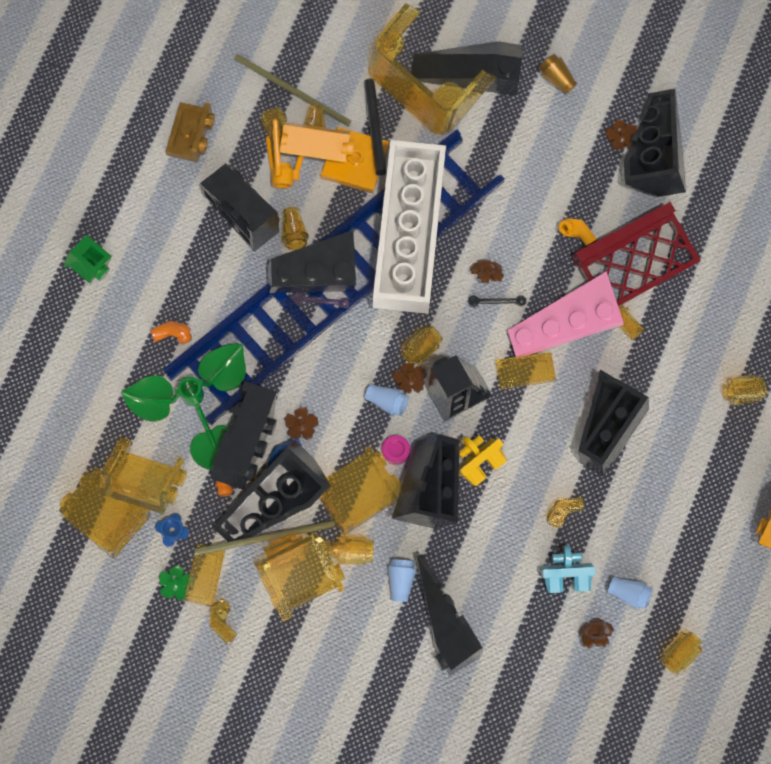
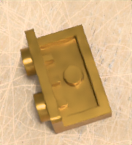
(189, 131)

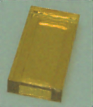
(525, 370)
(204, 577)

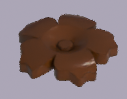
(621, 135)
(487, 270)
(410, 378)
(301, 424)
(596, 633)

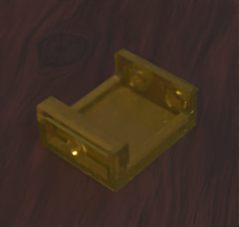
(140, 479)
(360, 491)
(102, 518)
(300, 574)

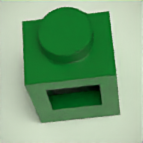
(89, 260)

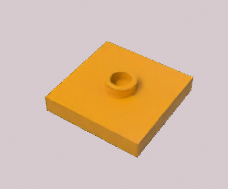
(359, 168)

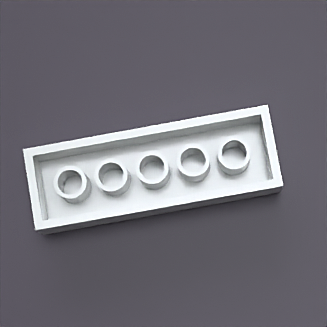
(409, 227)

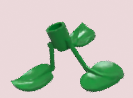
(152, 395)

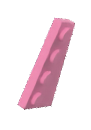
(572, 317)

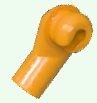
(577, 229)

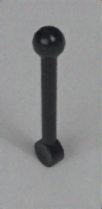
(474, 301)

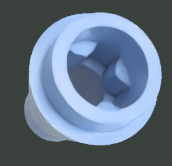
(388, 399)
(401, 579)
(631, 592)

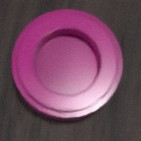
(396, 450)

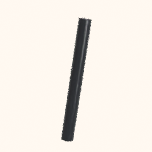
(375, 127)

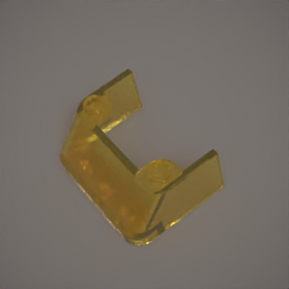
(436, 110)

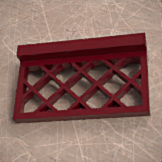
(630, 234)

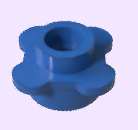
(164, 526)

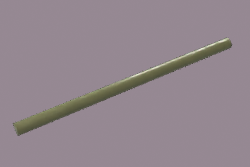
(291, 89)
(262, 538)

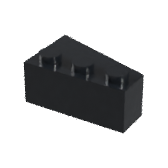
(241, 206)
(456, 386)
(611, 422)

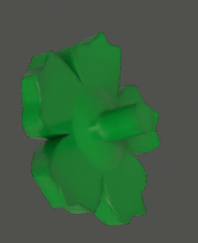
(174, 583)

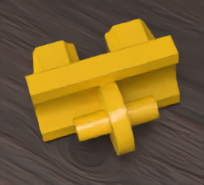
(490, 451)

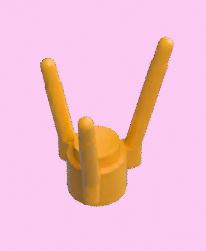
(281, 173)

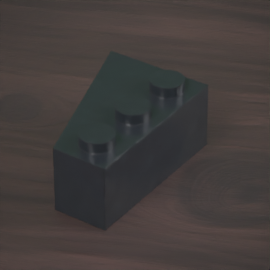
(315, 268)
(245, 437)
(431, 484)

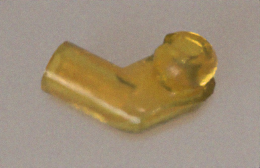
(562, 508)
(218, 623)

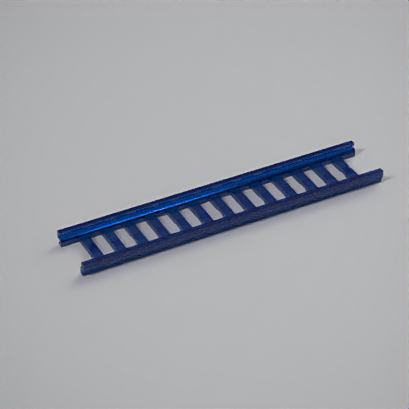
(254, 305)

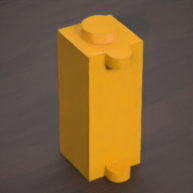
(316, 142)

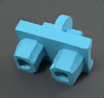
(581, 573)

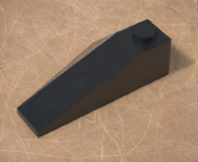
(464, 63)
(657, 152)
(280, 492)
(451, 635)

